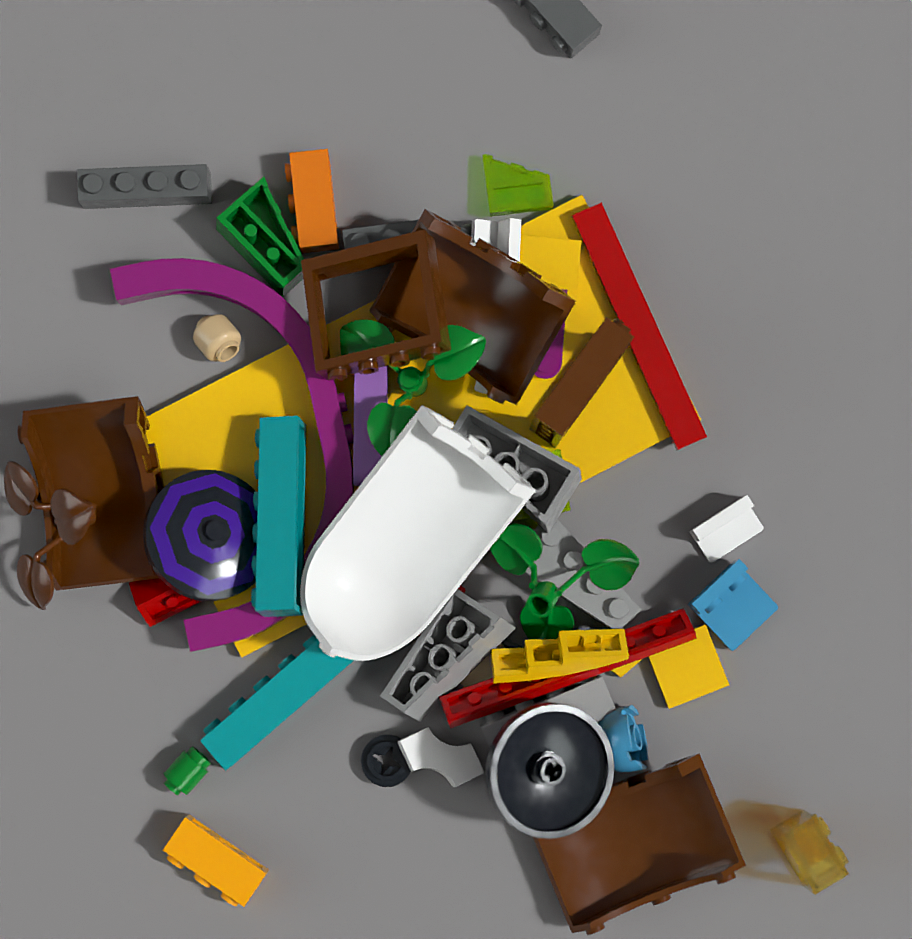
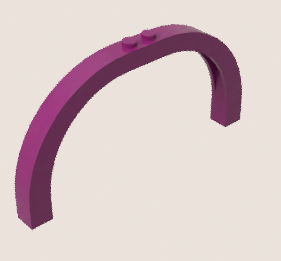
(200, 277)

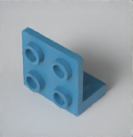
(733, 605)

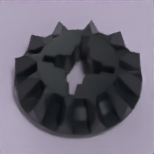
(372, 766)

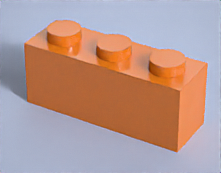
(312, 201)

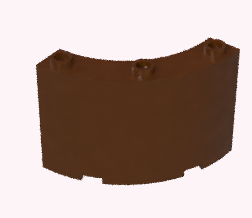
(485, 295)
(102, 458)
(644, 844)

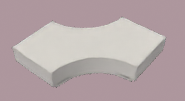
(425, 751)

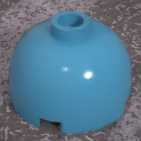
(626, 739)

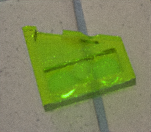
(515, 189)

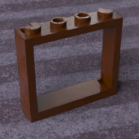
(366, 257)
(581, 381)

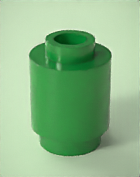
(186, 771)

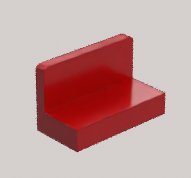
(158, 601)

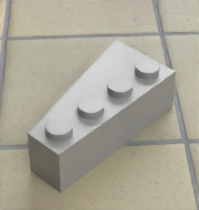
(544, 471)
(561, 560)
(445, 654)
(588, 695)

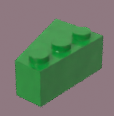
(261, 237)

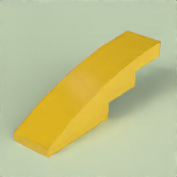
(569, 654)

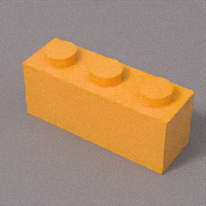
(215, 861)

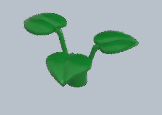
(388, 421)
(516, 549)

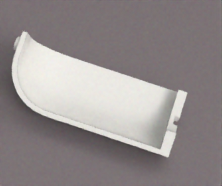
(407, 539)

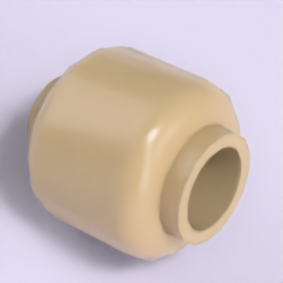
(217, 338)

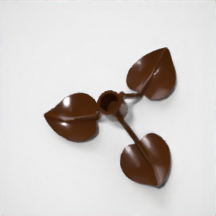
(72, 520)

